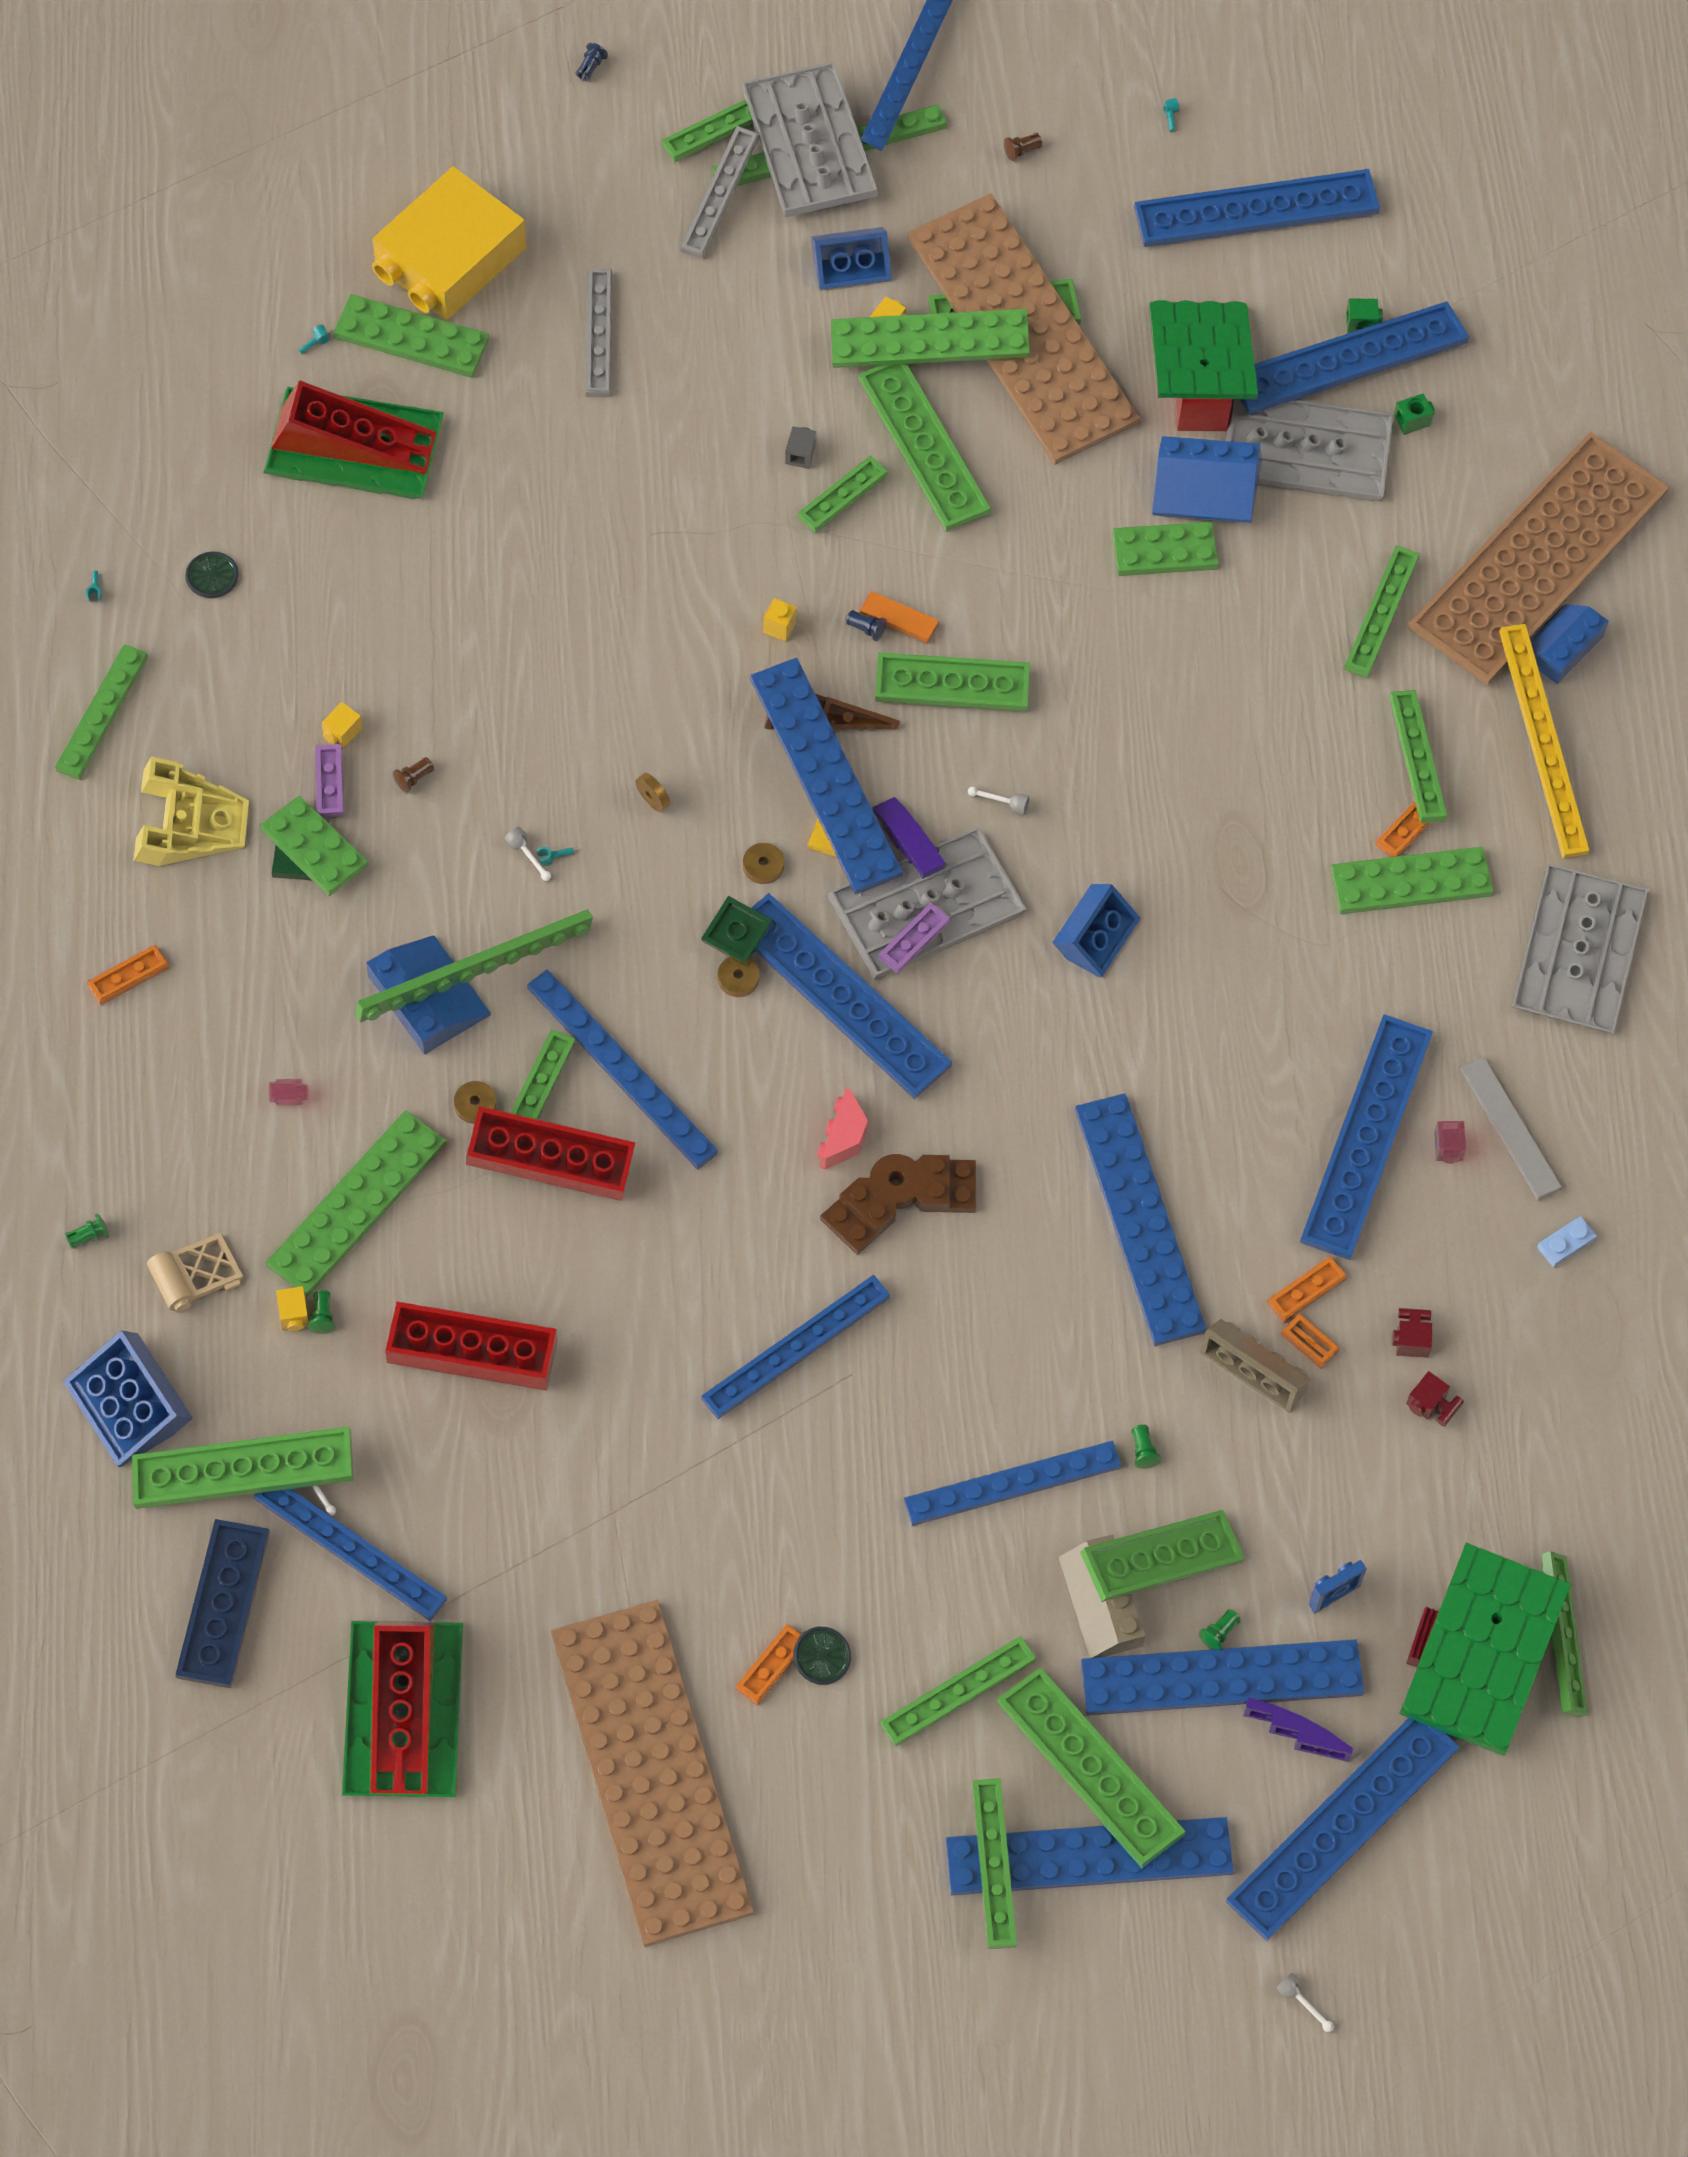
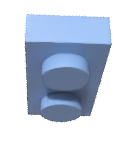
(1566, 1241)

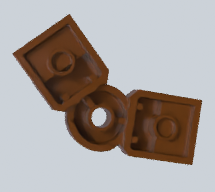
(871, 1203)

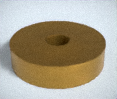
(652, 792)
(767, 873)
(738, 986)
(473, 1091)

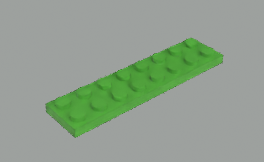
(930, 338)
(924, 445)
(356, 1203)
(242, 1467)
(1091, 1767)

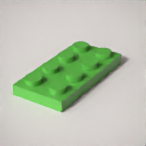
(1165, 548)
(314, 845)

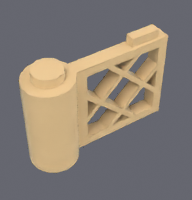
(175, 1281)

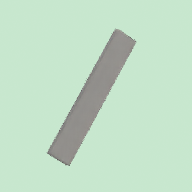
(719, 192)
(599, 333)
(1510, 1128)

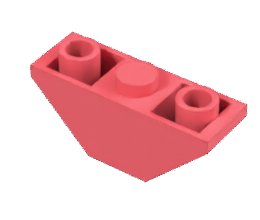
(844, 1132)

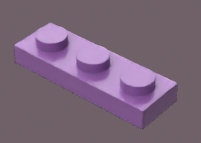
(329, 780)
(914, 938)

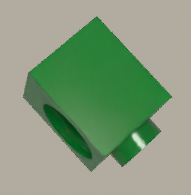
(1362, 313)
(1407, 419)

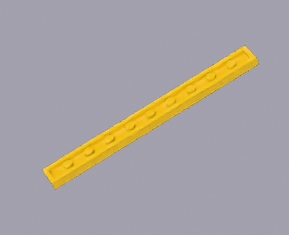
(1544, 741)

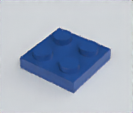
(1331, 1589)

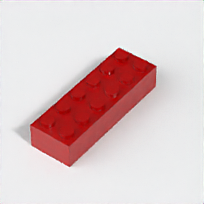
(550, 1153)
(471, 1345)

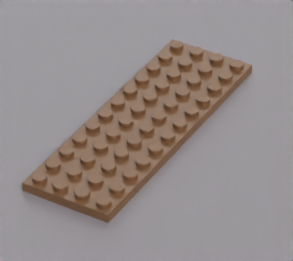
(1063, 383)
(1539, 555)
(651, 1773)

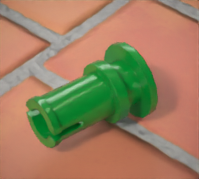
(87, 1232)
(321, 1318)
(1145, 1451)
(1216, 1633)

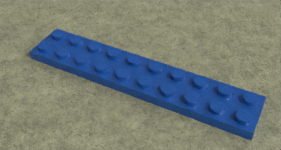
(1256, 207)
(1355, 356)
(826, 775)
(849, 1001)
(1366, 1137)
(1140, 1220)
(1221, 1677)
(1341, 1826)
(1092, 1858)

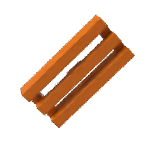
(1302, 1347)

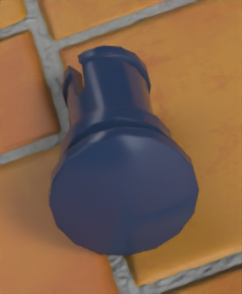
(592, 58)
(871, 625)

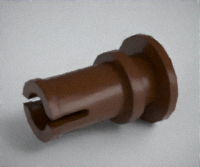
(1017, 146)
(410, 775)

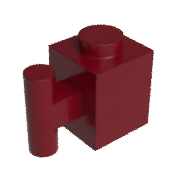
(1413, 1336)
(1430, 1396)

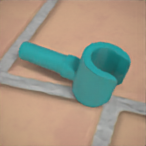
(1170, 107)
(321, 337)
(94, 587)
(552, 854)

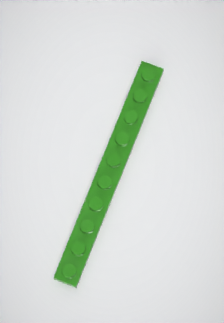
(906, 127)
(472, 966)

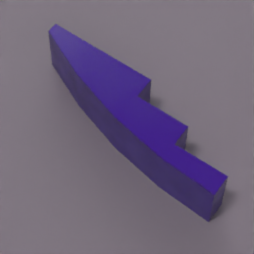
(909, 837)
(1308, 1735)

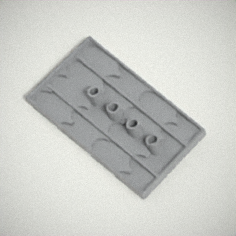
(809, 139)
(1318, 447)
(968, 890)
(1580, 948)

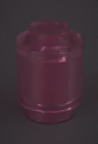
(288, 1092)

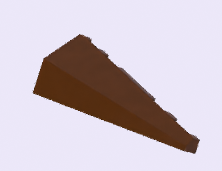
(847, 716)

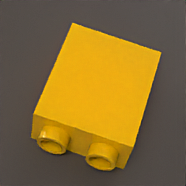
(448, 244)

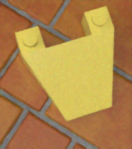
(196, 817)

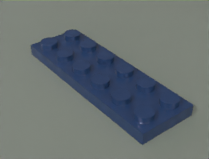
(222, 1603)

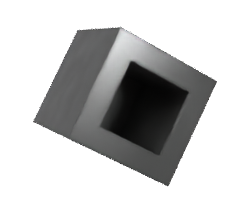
(800, 447)

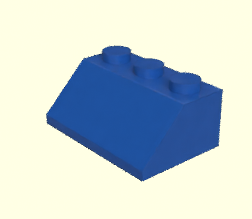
(851, 257)
(1567, 640)
(1097, 929)

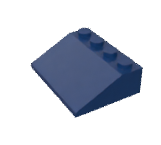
(1206, 479)
(441, 1013)
(127, 1398)

